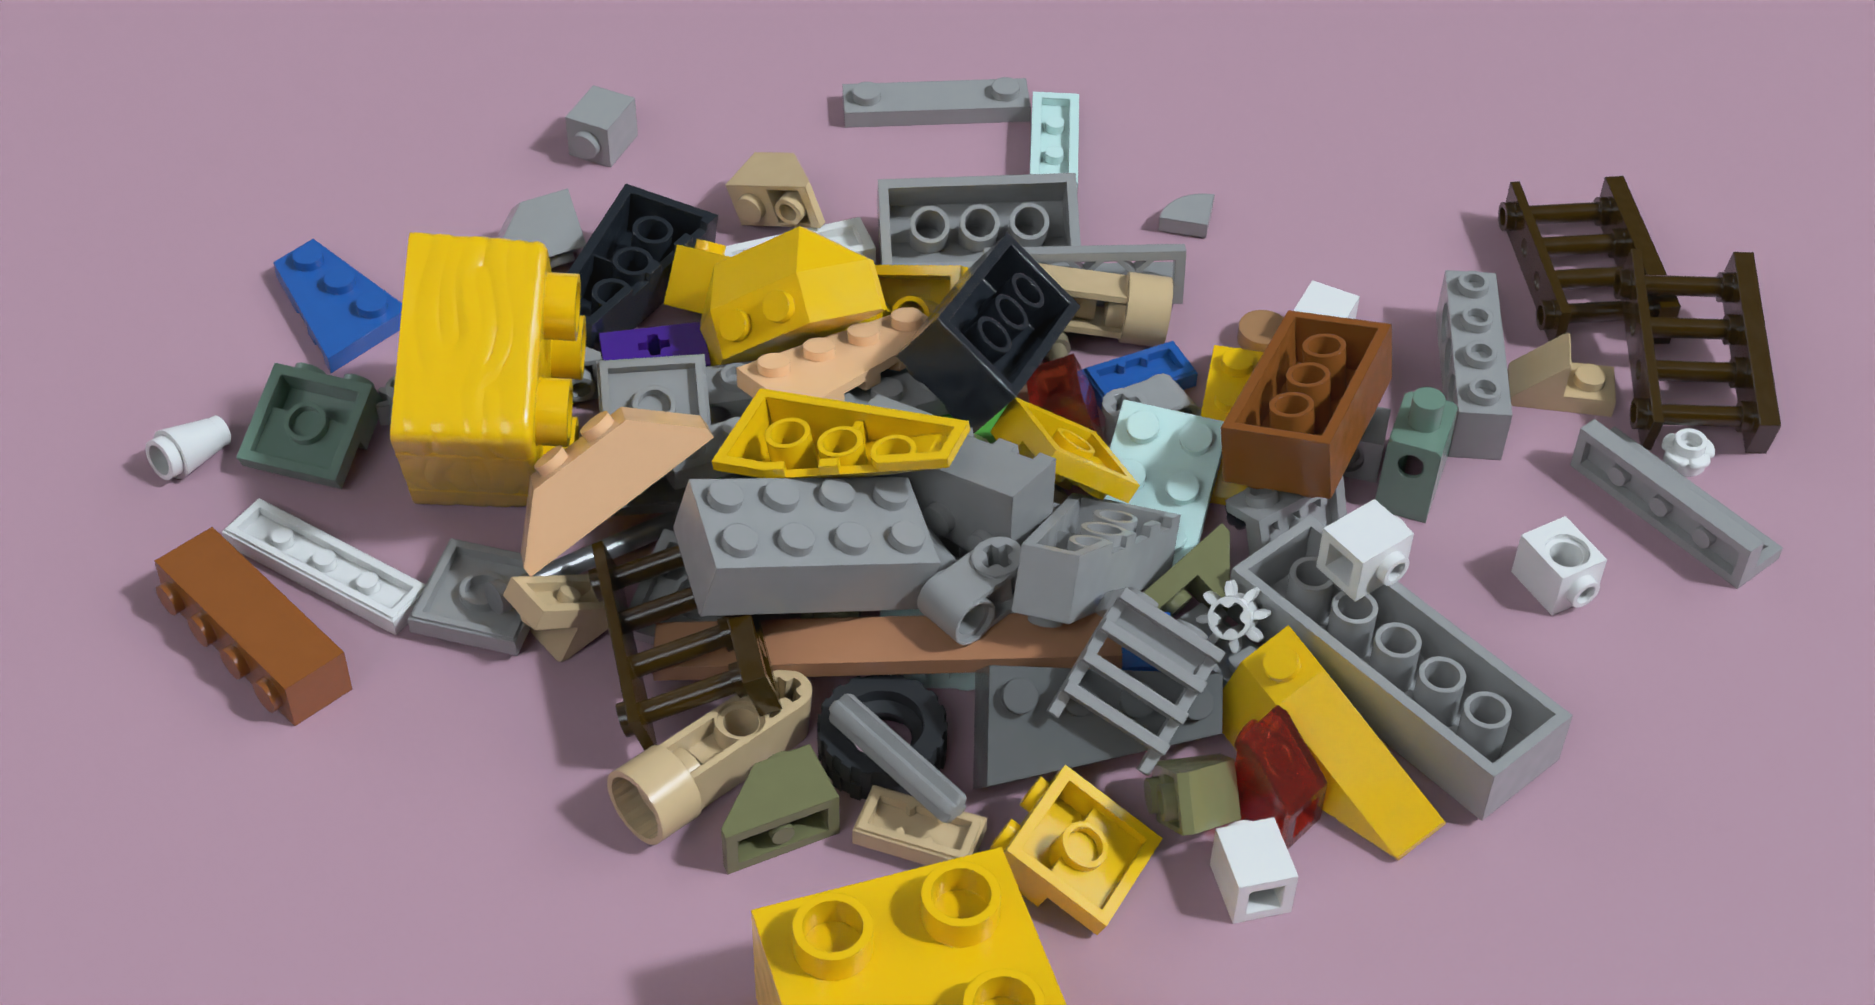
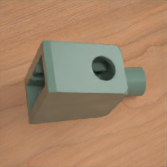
(1421, 430)

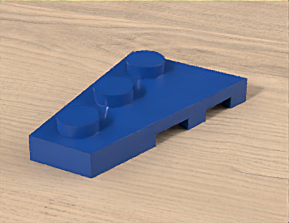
(338, 303)

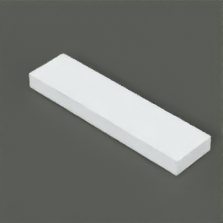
(325, 565)

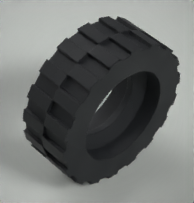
(893, 700)

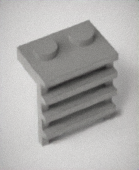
(1161, 641)

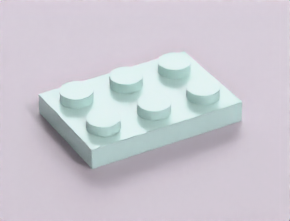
(1173, 461)

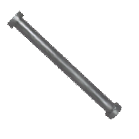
(583, 559)

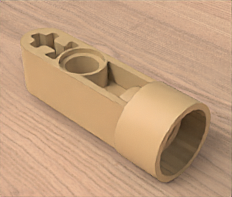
(1134, 304)
(707, 759)

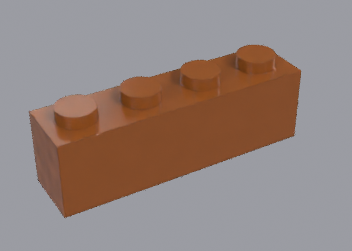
(252, 627)

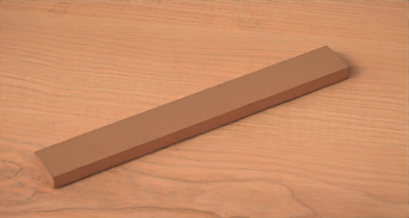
(893, 646)

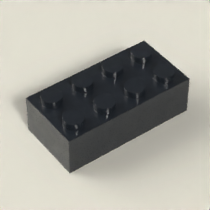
(989, 333)

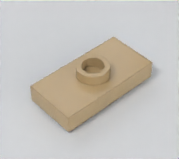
(906, 829)

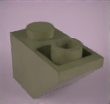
(1193, 793)

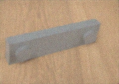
(936, 102)

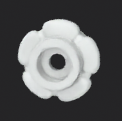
(1687, 451)

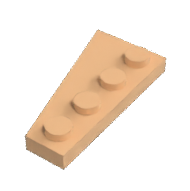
(837, 362)

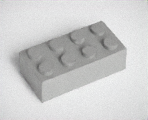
(804, 545)

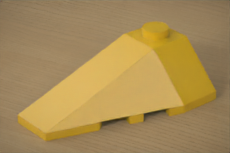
(835, 439)

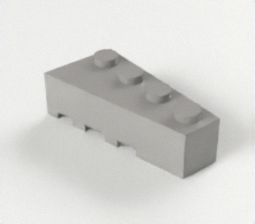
(983, 491)
(1087, 551)

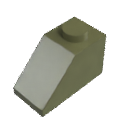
(780, 809)

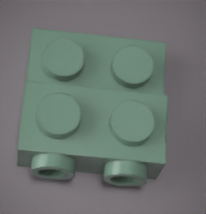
(310, 424)

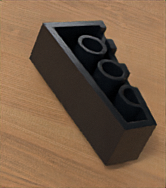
(632, 256)

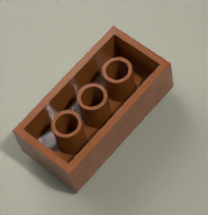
(1307, 404)

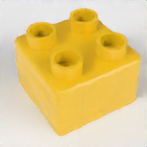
(483, 367)

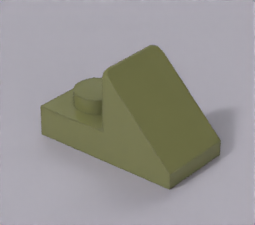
(1198, 571)

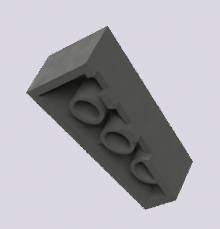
(1023, 740)

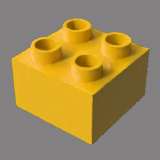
(906, 939)

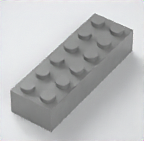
(1410, 674)

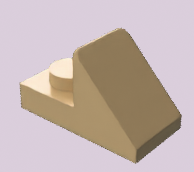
(1553, 382)
(559, 611)

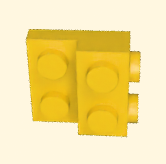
(1079, 451)
(1076, 848)

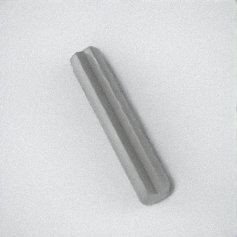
(897, 758)

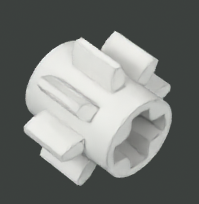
(1249, 616)

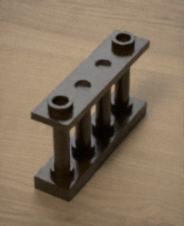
(1622, 231)
(1741, 328)
(747, 676)

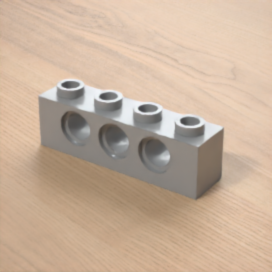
(1474, 363)

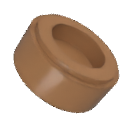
(1257, 329)

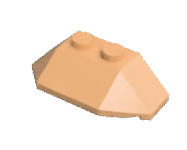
(602, 474)

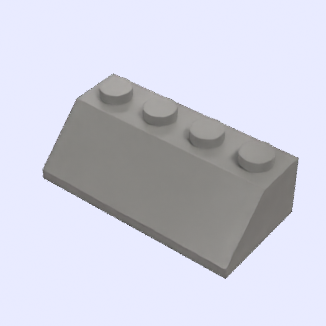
(959, 216)

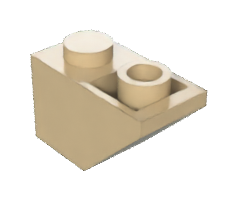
(774, 192)

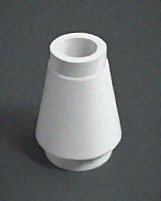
(186, 446)

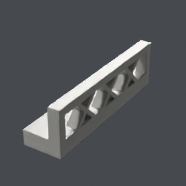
(1123, 254)
(1673, 504)

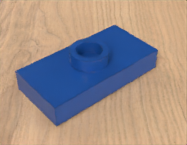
(1139, 367)

